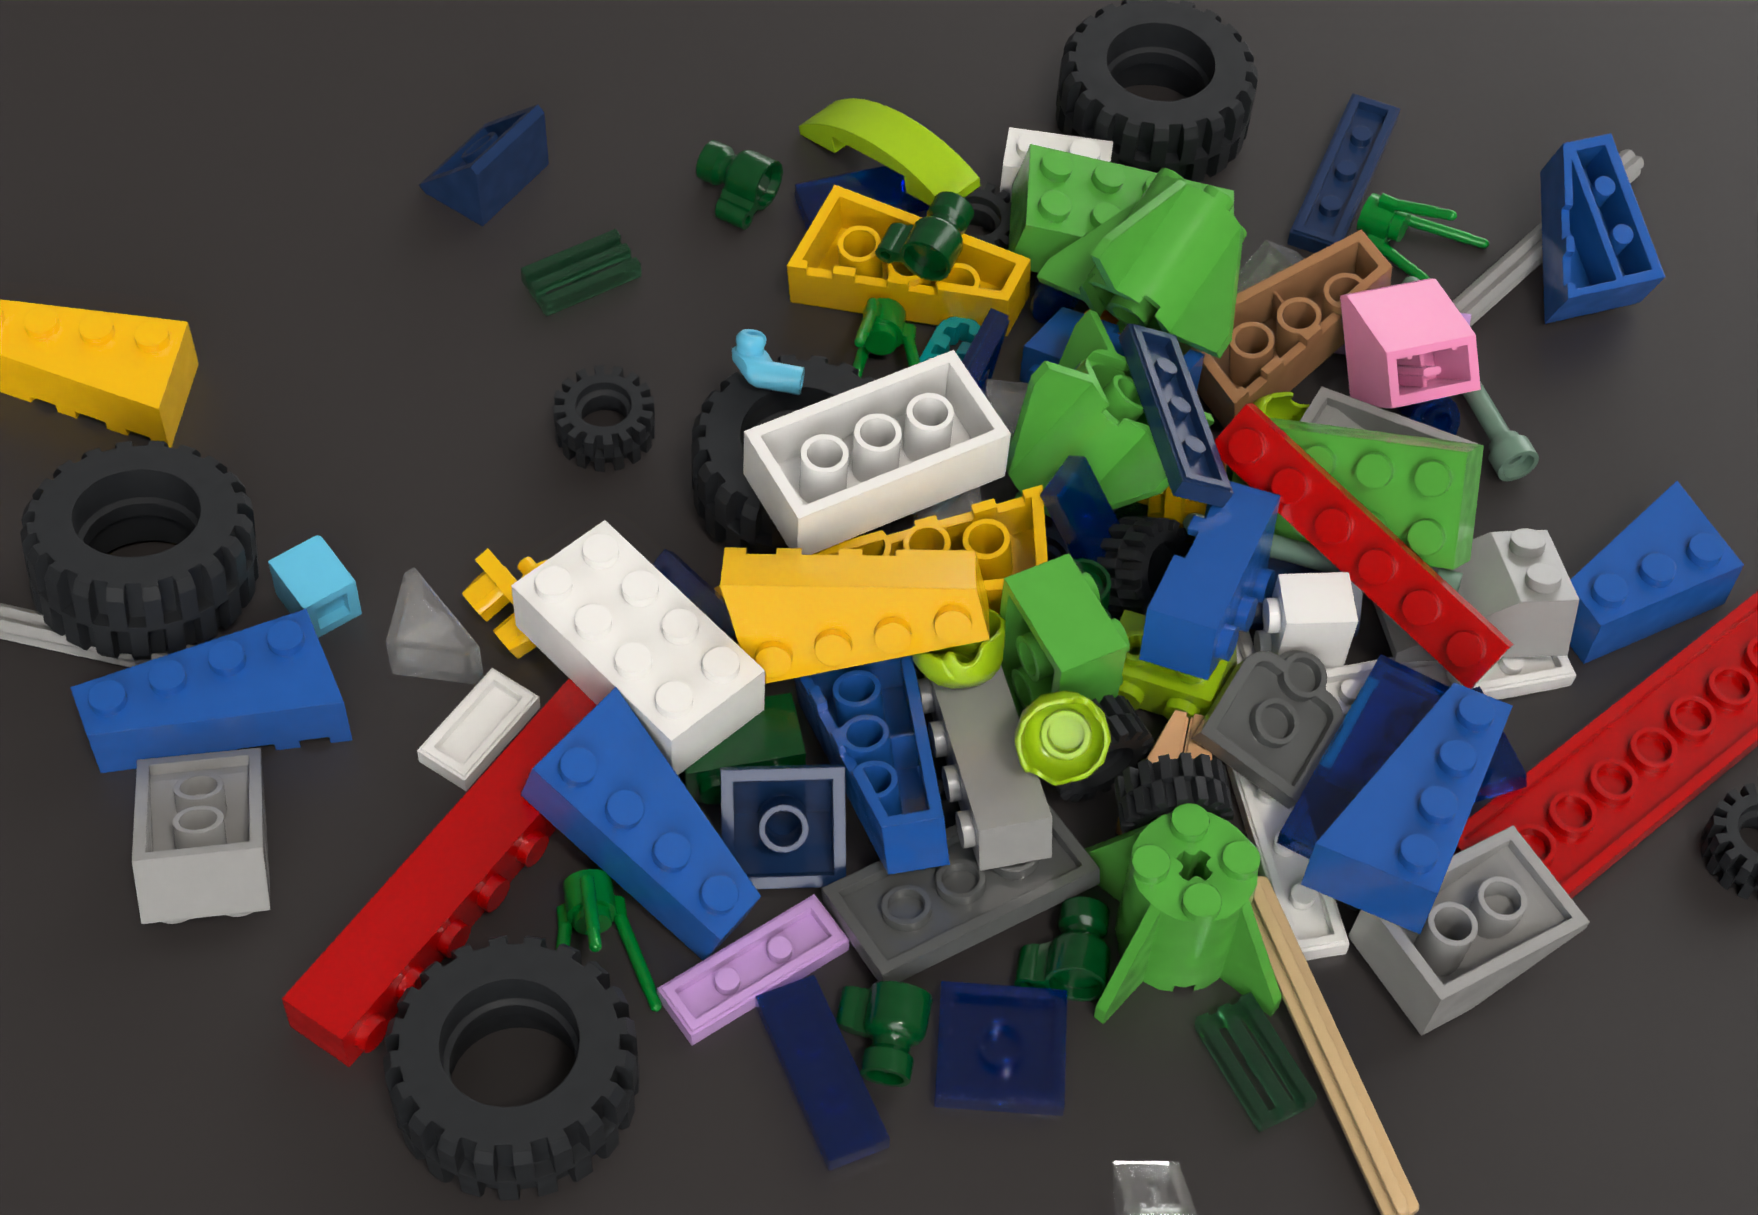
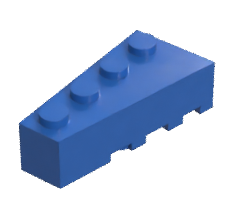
(217, 697)
(878, 730)
(1406, 822)
(642, 826)

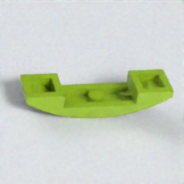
(896, 142)

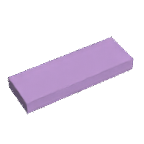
(759, 962)

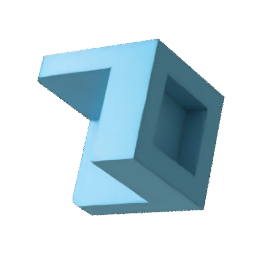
(316, 581)

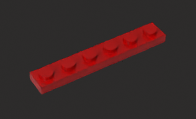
(1362, 546)

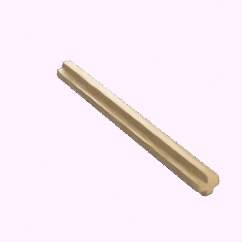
(1331, 1058)

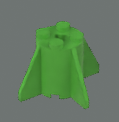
(1161, 264)
(1089, 411)
(1184, 908)

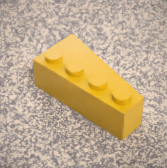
(841, 271)
(99, 365)
(1003, 534)
(851, 608)

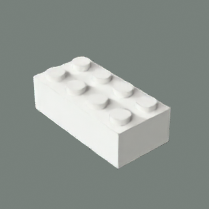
(875, 453)
(625, 626)

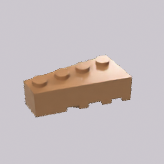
(1288, 325)

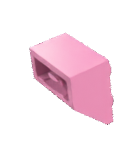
(1407, 345)

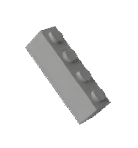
(1000, 803)

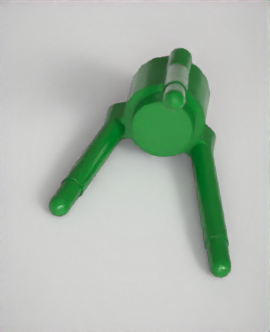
(1388, 219)
(883, 331)
(590, 910)

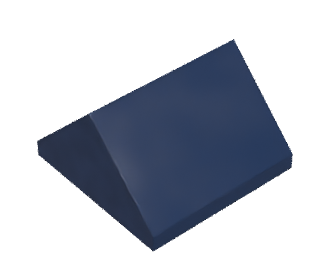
(492, 165)
(786, 823)

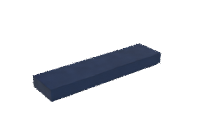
(1344, 174)
(1175, 416)

